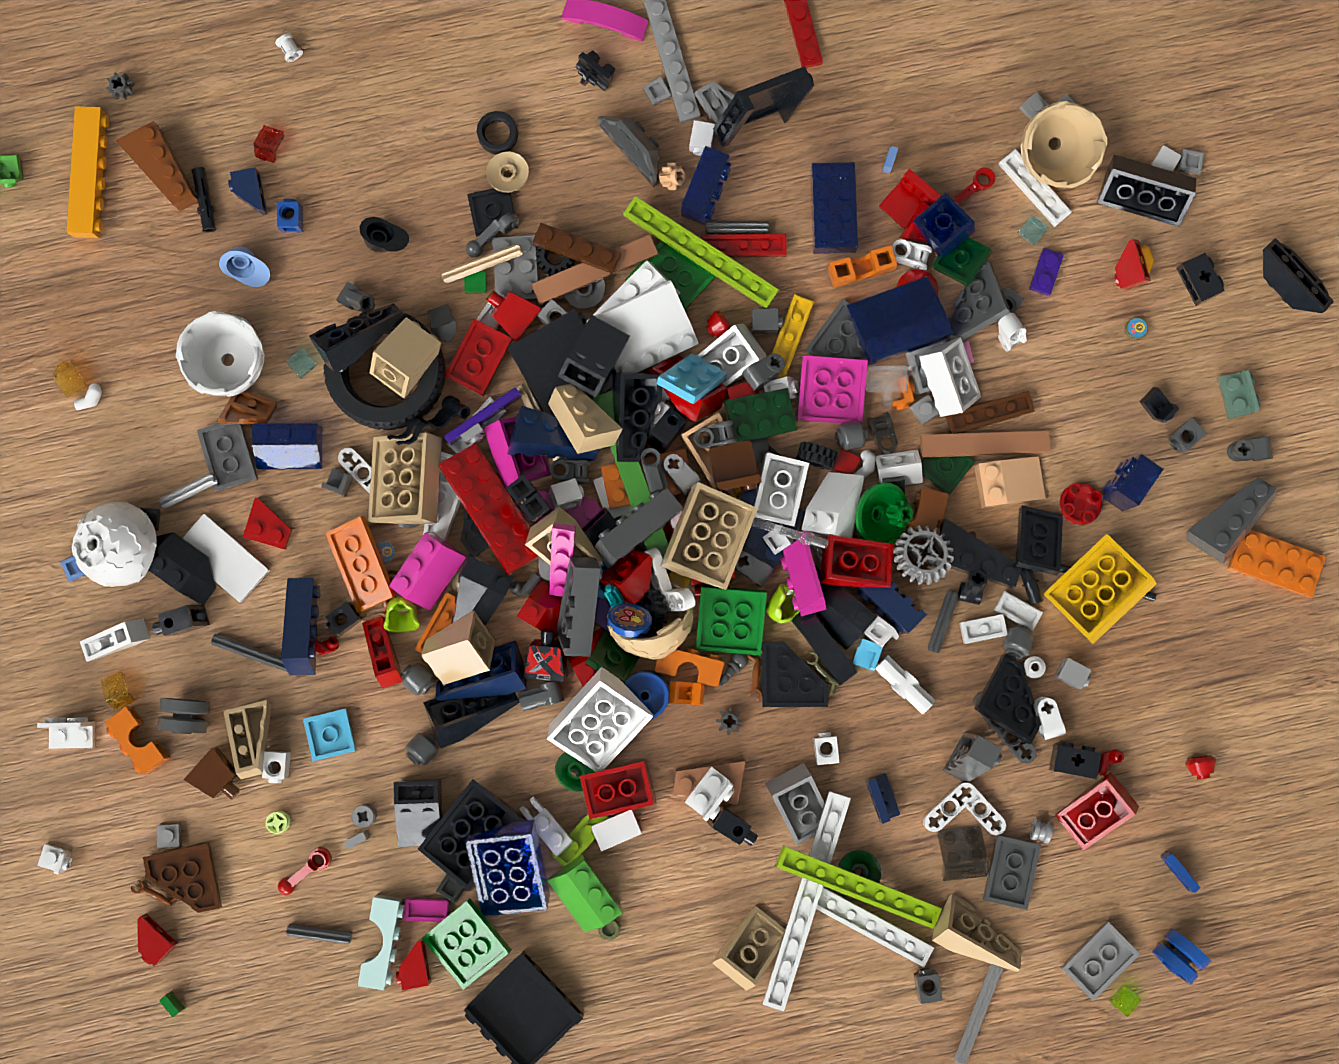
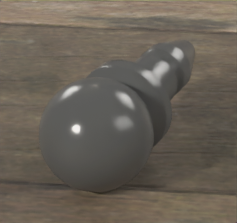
(737, 662)

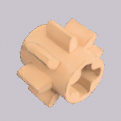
(672, 176)

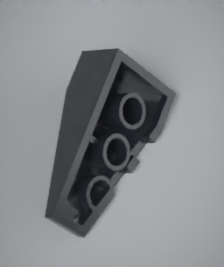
(346, 343)
(634, 410)
(480, 589)
(459, 718)

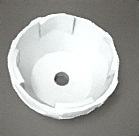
(208, 342)
(123, 544)

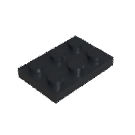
(1039, 540)

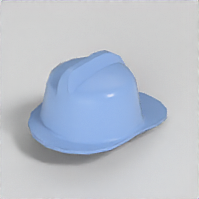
(244, 267)

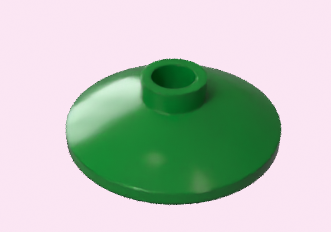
(563, 769)

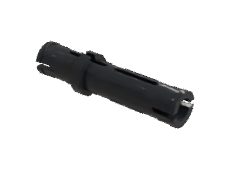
(204, 208)

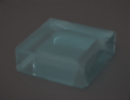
(1032, 230)
(301, 363)

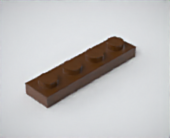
(576, 248)
(990, 413)

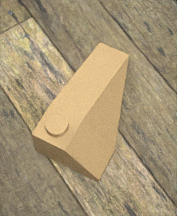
(967, 934)

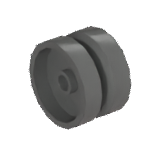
(183, 715)

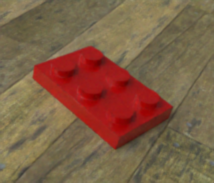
(478, 357)

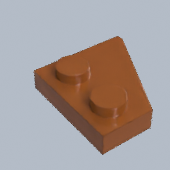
(247, 409)

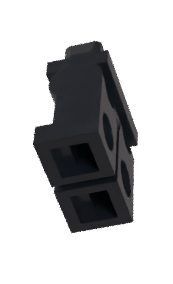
(529, 499)

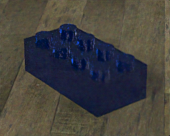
(833, 208)

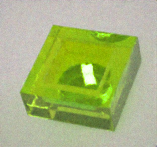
(1125, 1000)

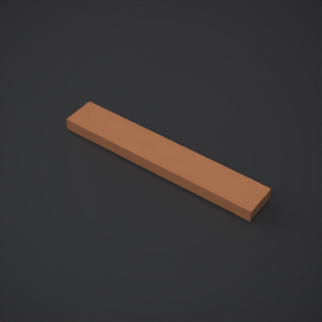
(584, 274)
(985, 444)

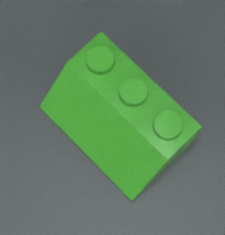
(585, 894)

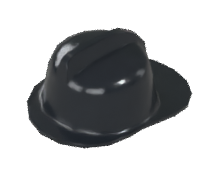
(383, 236)

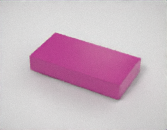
(426, 909)

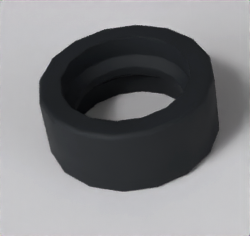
(492, 117)

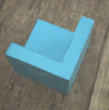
(867, 654)

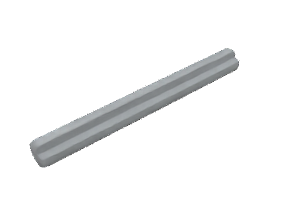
(978, 1014)

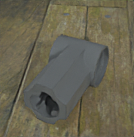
(355, 298)
(654, 473)
(544, 695)

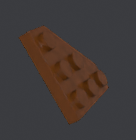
(186, 875)

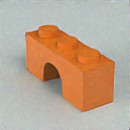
(871, 265)
(708, 667)
(123, 728)

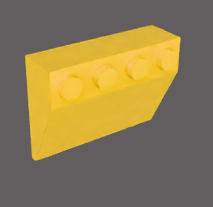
(1100, 588)

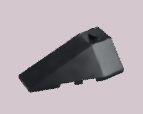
(844, 614)

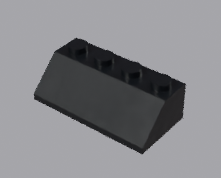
(1133, 189)

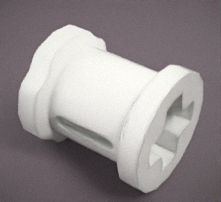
(289, 48)

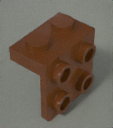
(734, 467)

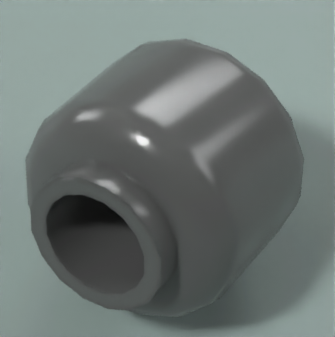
(851, 435)
(1018, 642)
(417, 679)
(421, 748)

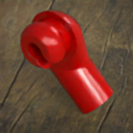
(1109, 758)

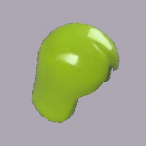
(784, 597)
(396, 621)

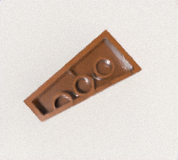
(156, 159)
(928, 512)

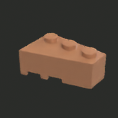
(688, 778)

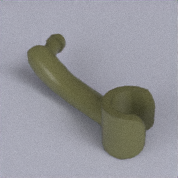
(823, 673)

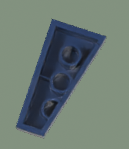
(542, 435)
(893, 606)
(300, 626)

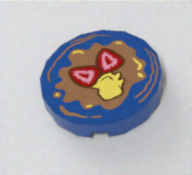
(629, 620)

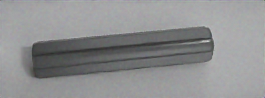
(737, 227)
(943, 621)
(320, 934)

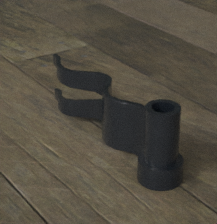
(450, 407)

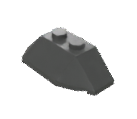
(633, 143)

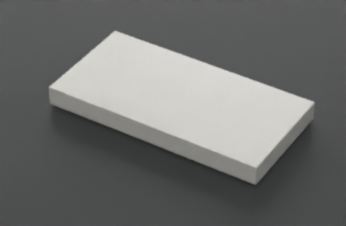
(231, 563)

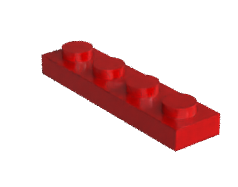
(803, 33)
(749, 244)

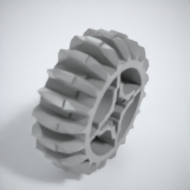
(931, 559)

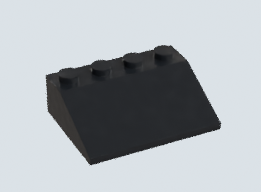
(470, 815)

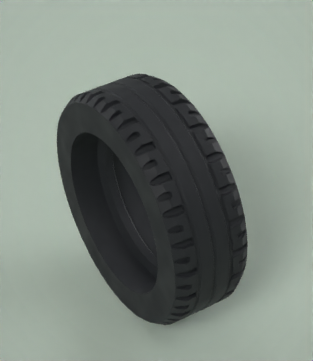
(392, 416)

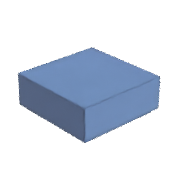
(890, 158)
(71, 569)

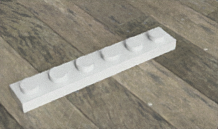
(874, 927)

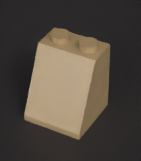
(404, 356)
(460, 649)

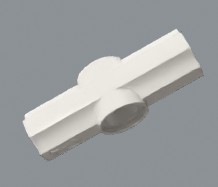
(905, 684)

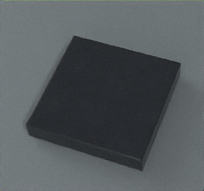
(487, 207)

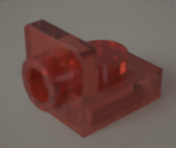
(267, 143)

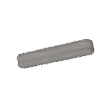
(188, 490)

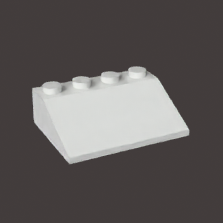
(655, 327)
(599, 721)

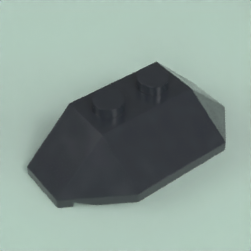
(1294, 279)
(183, 567)

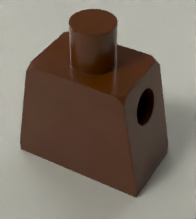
(214, 775)

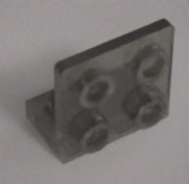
(963, 853)

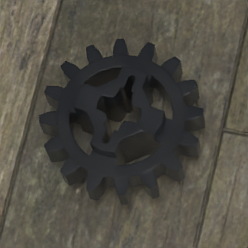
(654, 604)

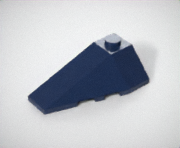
(502, 678)

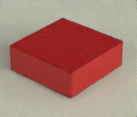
(846, 462)

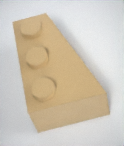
(583, 419)
(248, 736)

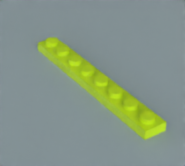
(700, 252)
(858, 887)

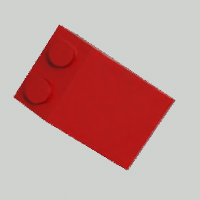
(703, 407)
(856, 563)
(618, 789)
(1098, 811)

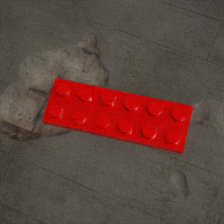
(489, 507)

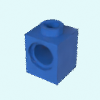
(293, 224)

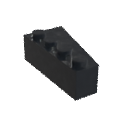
(974, 554)

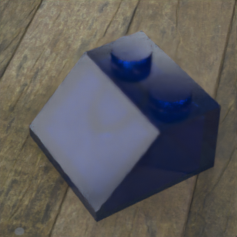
(944, 225)

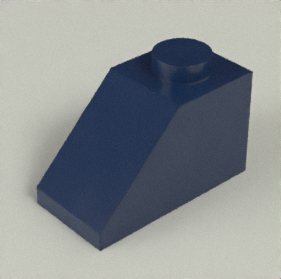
(248, 187)

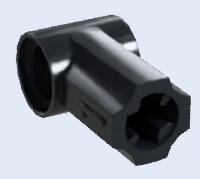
(972, 589)

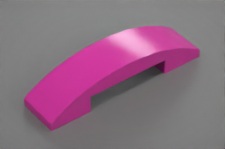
(605, 16)

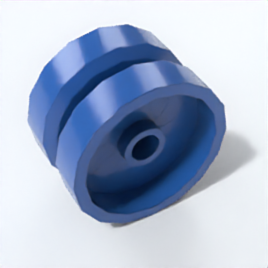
(654, 685)
(1181, 956)

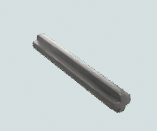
(248, 651)

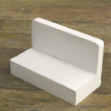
(900, 464)
(616, 830)

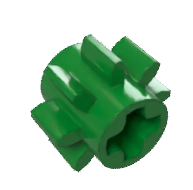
(899, 513)

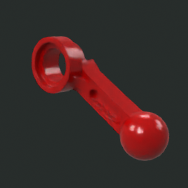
(976, 185)
(287, 885)

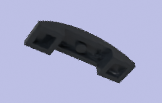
(824, 647)

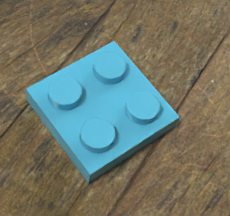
(329, 734)

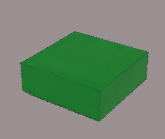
(475, 283)
(171, 1004)

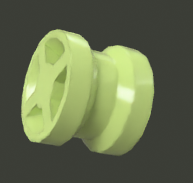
(273, 823)

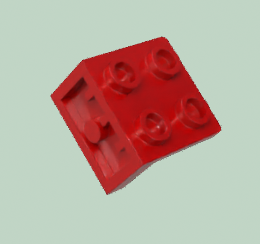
(906, 198)

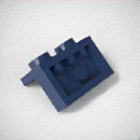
(882, 798)

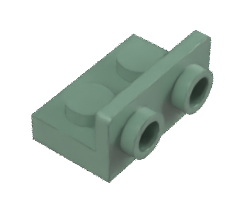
(1239, 394)

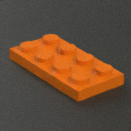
(614, 485)
(1278, 563)
(360, 564)

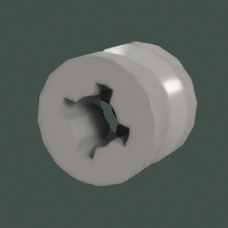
(366, 812)
(1041, 830)

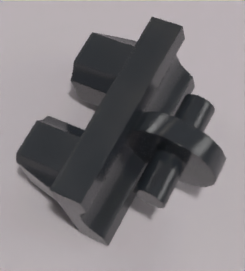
(593, 72)

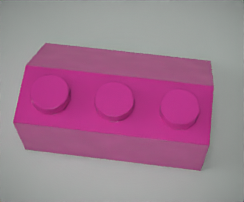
(512, 466)
(428, 570)
(803, 579)

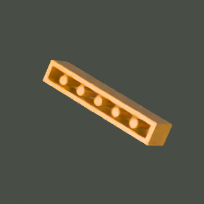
(87, 172)

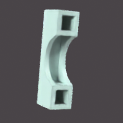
(385, 913)

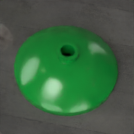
(871, 513)

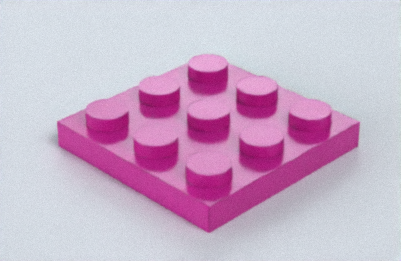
(832, 389)

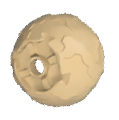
(1078, 149)
(667, 639)

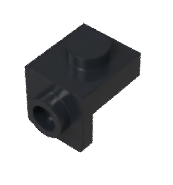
(1158, 405)

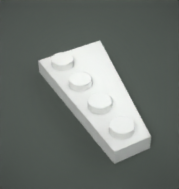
(447, 506)

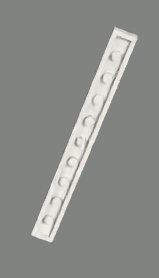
(805, 904)

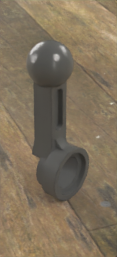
(505, 225)

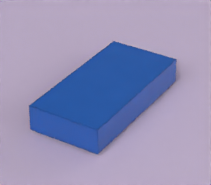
(1180, 872)

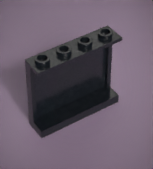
(775, 95)
(544, 354)
(523, 1011)

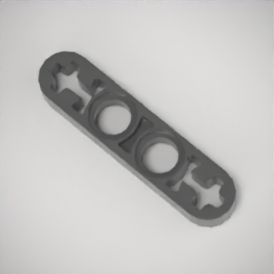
(1001, 733)

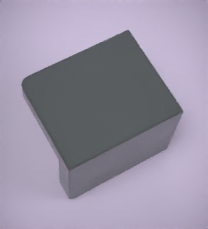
(338, 482)

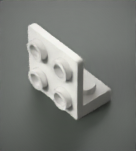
(74, 733)
(710, 793)

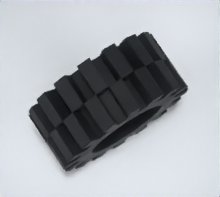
(549, 268)
(817, 455)

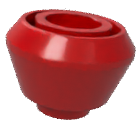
(717, 324)
(1201, 766)

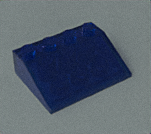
(899, 320)
(509, 869)

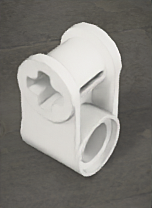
(912, 254)
(1011, 331)
(1051, 722)

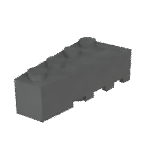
(1230, 523)
(637, 527)
(579, 606)
(972, 757)

